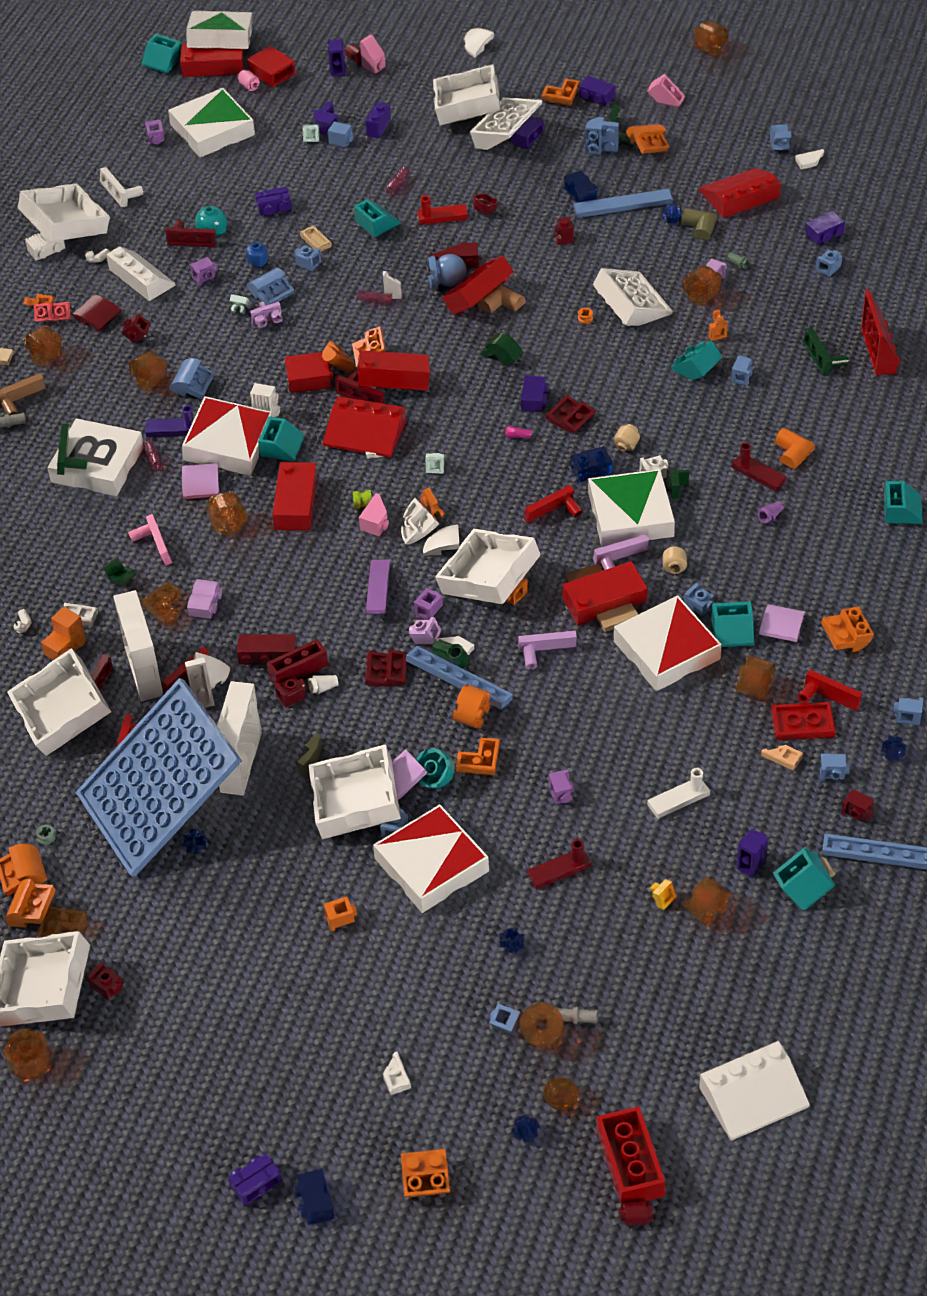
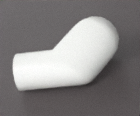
(91, 258)
(25, 621)

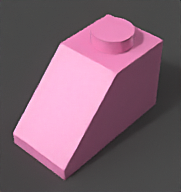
(372, 55)
(665, 91)
(374, 517)

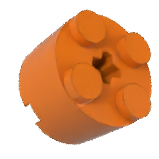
(471, 706)

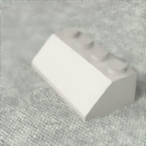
(138, 273)

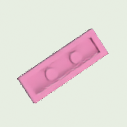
(148, 529)

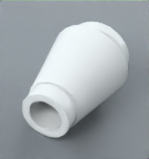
(322, 683)

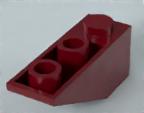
(466, 251)

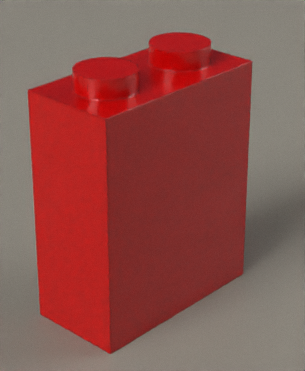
(271, 66)
(308, 372)

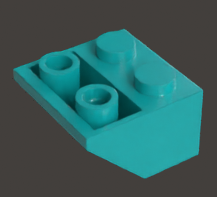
(162, 53)
(374, 217)
(697, 360)
(280, 439)
(902, 503)
(733, 623)
(804, 878)

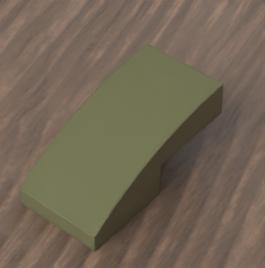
(313, 751)

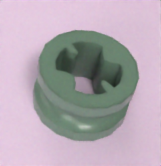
(48, 839)

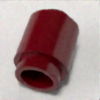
(353, 53)
(635, 1213)

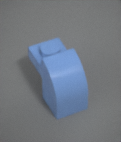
(780, 137)

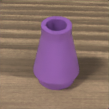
(769, 512)

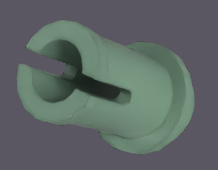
(741, 262)

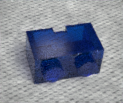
(580, 187)
(315, 1197)

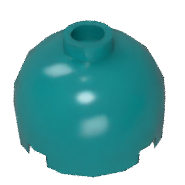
(211, 218)
(439, 768)

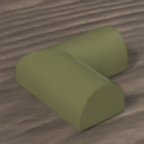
(702, 220)

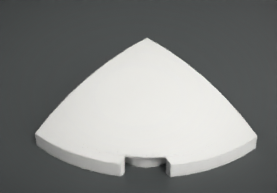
(476, 39)
(417, 522)
(443, 539)
(216, 669)

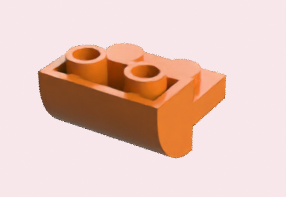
(648, 138)
(372, 342)
(848, 629)
(21, 864)
(29, 904)
(425, 1173)

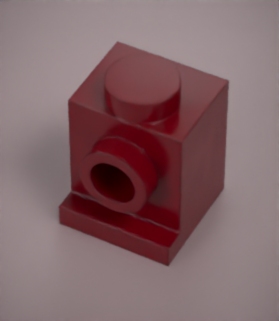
(564, 231)
(290, 691)
(858, 806)
(104, 981)

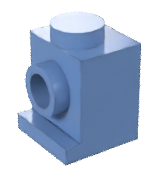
(307, 257)
(830, 258)
(742, 370)
(698, 600)
(908, 710)
(833, 766)
(392, 826)
(501, 1015)

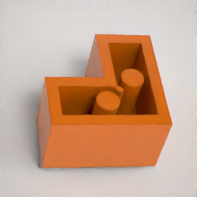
(67, 634)

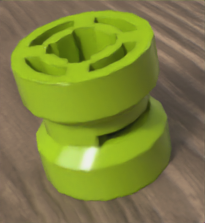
(366, 497)

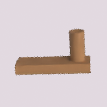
(20, 390)

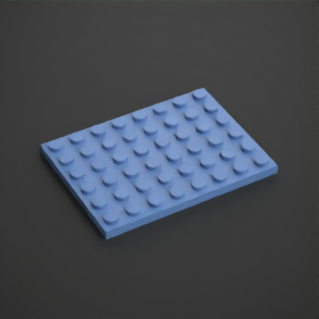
(158, 777)

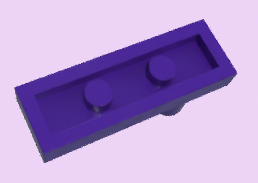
(171, 427)

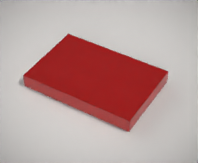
(803, 721)

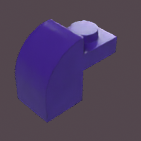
(325, 118)

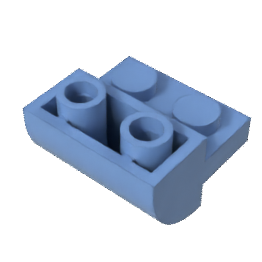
(601, 136)
(271, 287)
(192, 379)

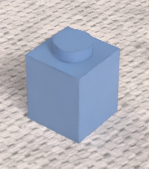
(340, 134)

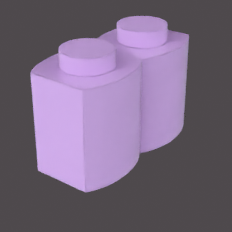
(204, 599)

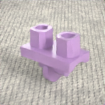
(262, 315)

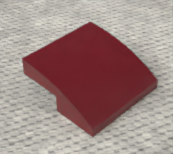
(97, 312)
(570, 414)
(385, 668)

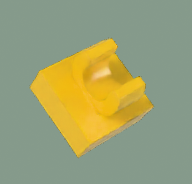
(663, 893)

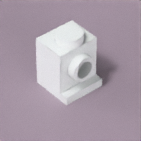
(653, 464)

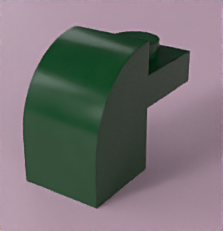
(504, 347)

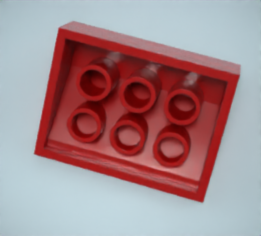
(742, 191)
(878, 338)
(364, 426)

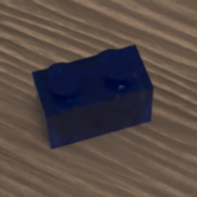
(591, 464)

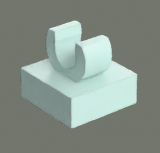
(310, 133)
(239, 301)
(435, 463)

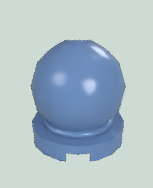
(447, 270)

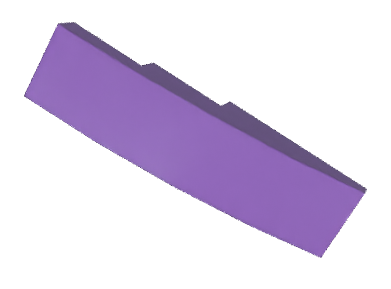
(378, 587)

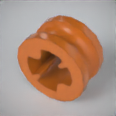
(585, 315)

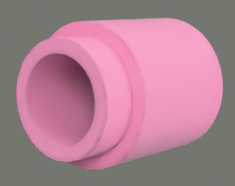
(248, 80)

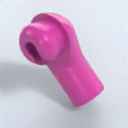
(512, 432)

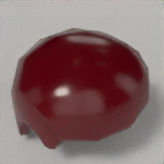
(484, 203)

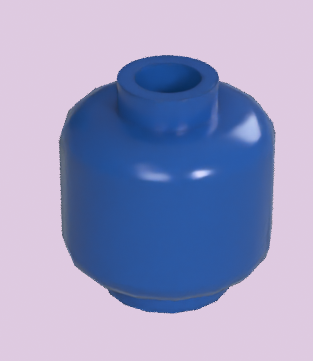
(257, 254)

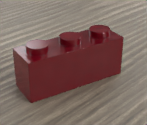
(263, 647)
(298, 662)

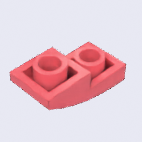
(52, 312)

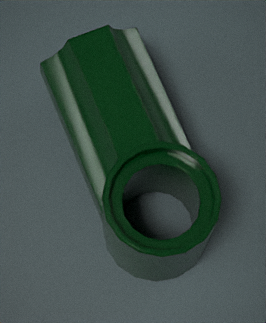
(451, 652)

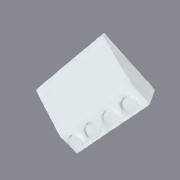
(504, 123)
(630, 296)
(753, 1090)

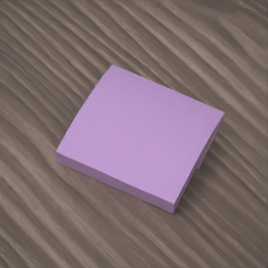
(200, 481)
(781, 623)
(406, 773)

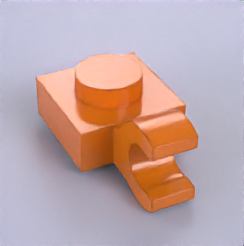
(40, 299)
(719, 328)
(430, 502)

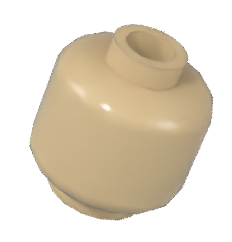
(627, 437)
(674, 560)

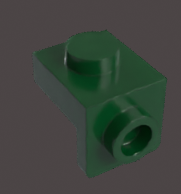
(678, 478)
(117, 573)

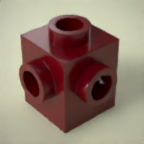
(135, 328)

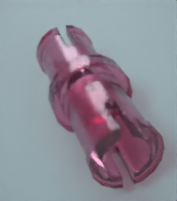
(397, 180)
(375, 296)
(152, 454)

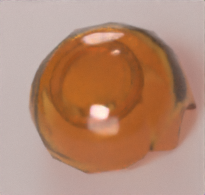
(561, 1093)

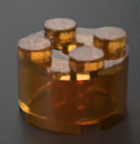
(710, 37)
(702, 285)
(43, 345)
(148, 370)
(226, 513)
(755, 677)
(707, 900)
(550, 1017)
(27, 1054)

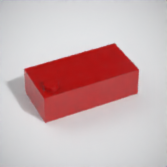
(211, 61)
(478, 285)
(393, 370)
(295, 496)
(604, 592)
(630, 1156)

